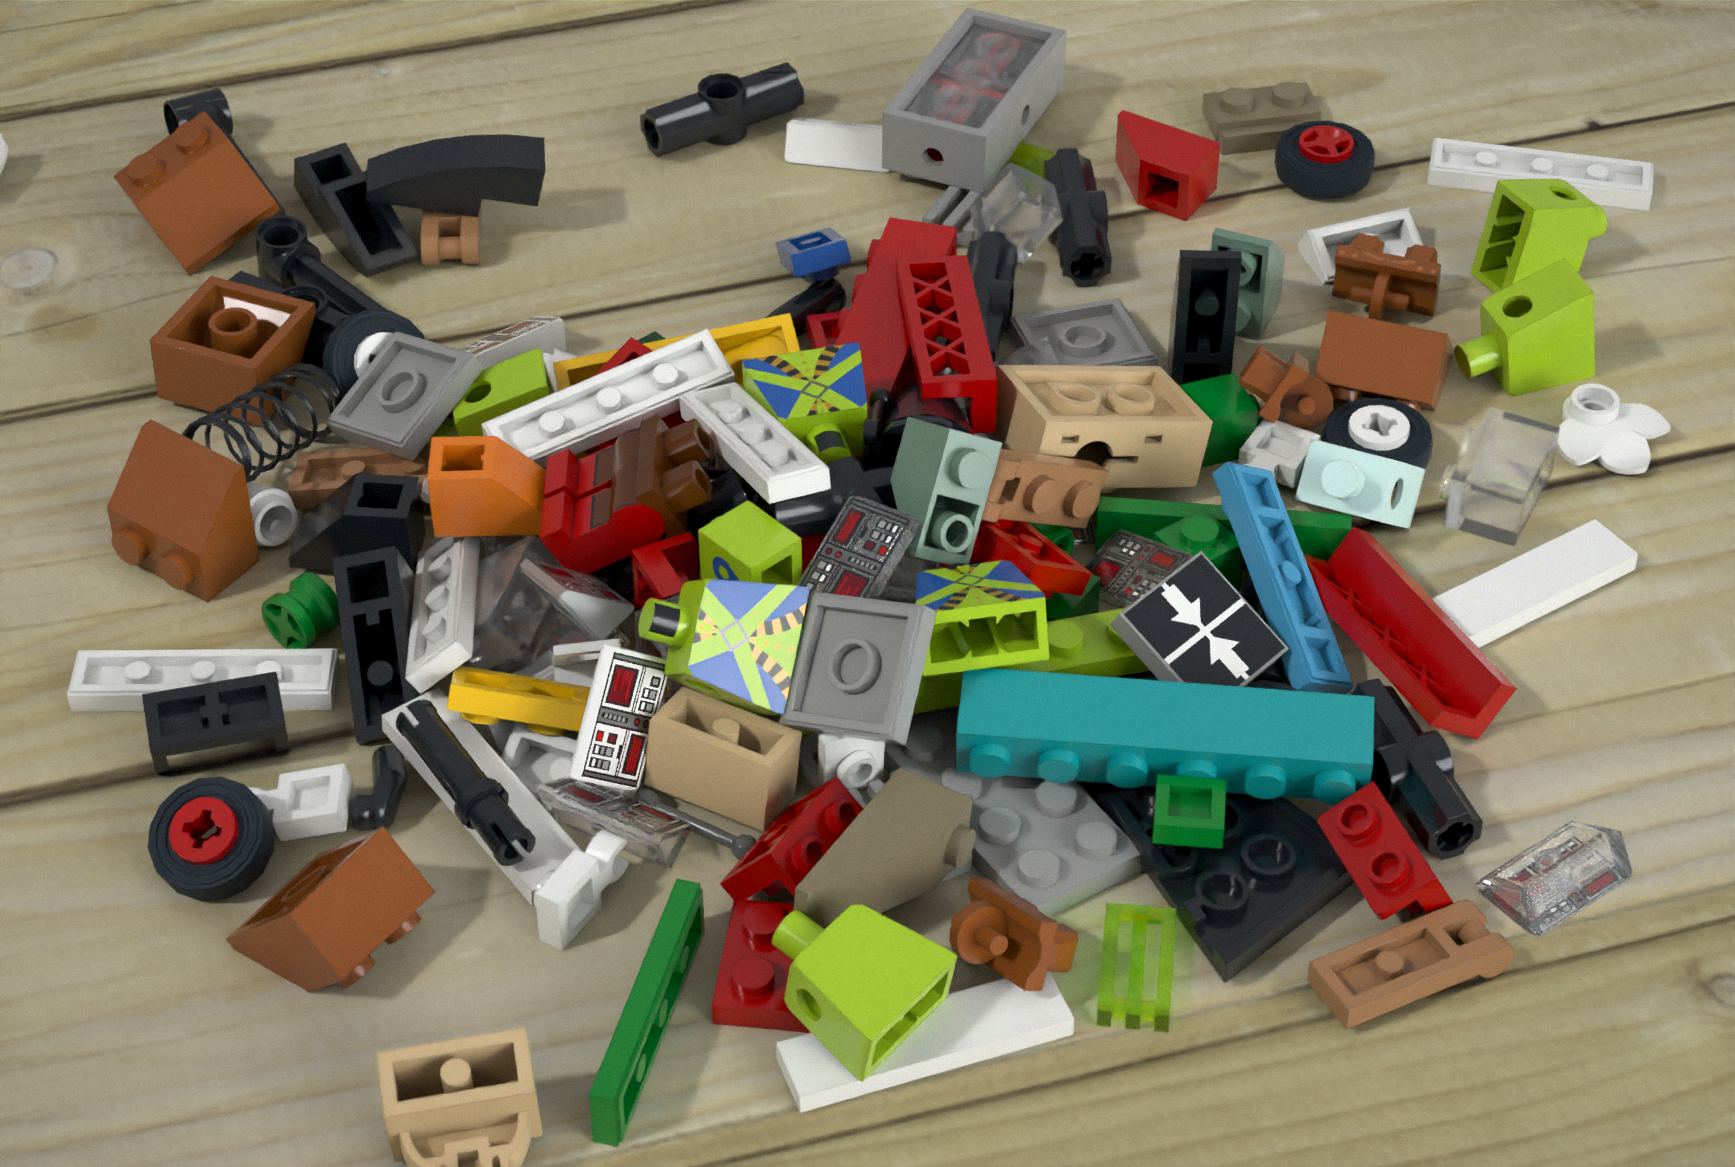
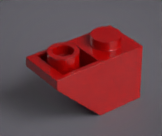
(1165, 165)

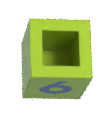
(749, 548)

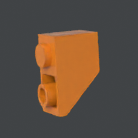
(483, 488)

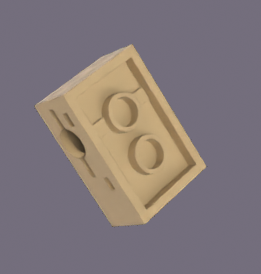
(1116, 416)

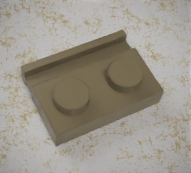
(1257, 116)

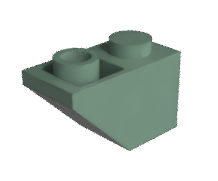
(1259, 279)
(944, 483)

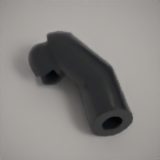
(388, 787)

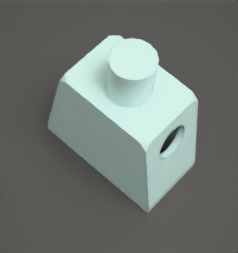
(1359, 483)

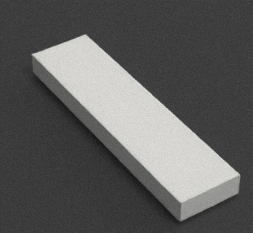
(1600, 179)
(613, 400)
(756, 443)
(1537, 582)
(442, 609)
(119, 677)
(552, 841)
(959, 1032)

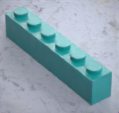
(1139, 728)

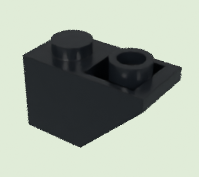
(362, 517)

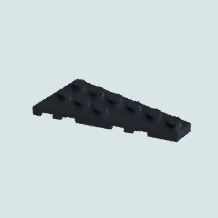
(1250, 892)

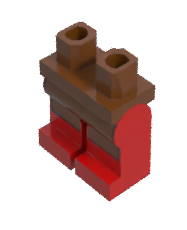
(624, 493)

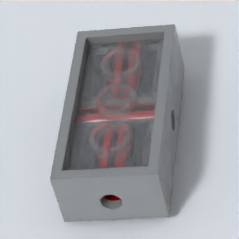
(973, 100)

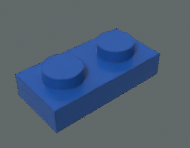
(814, 254)

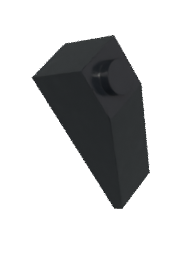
(1203, 315)
(375, 622)

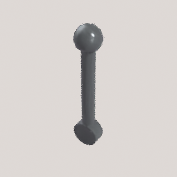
(738, 845)

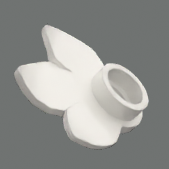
(1608, 430)

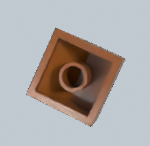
(196, 192)
(229, 343)
(1383, 361)
(183, 513)
(336, 913)

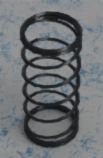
(284, 412)

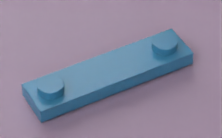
(1282, 579)

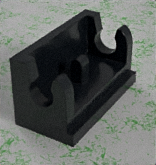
(214, 716)

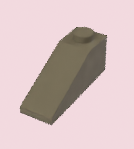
(890, 850)

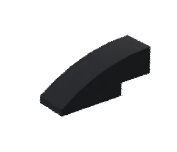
(459, 173)
(360, 230)

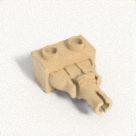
(722, 758)
(461, 1101)

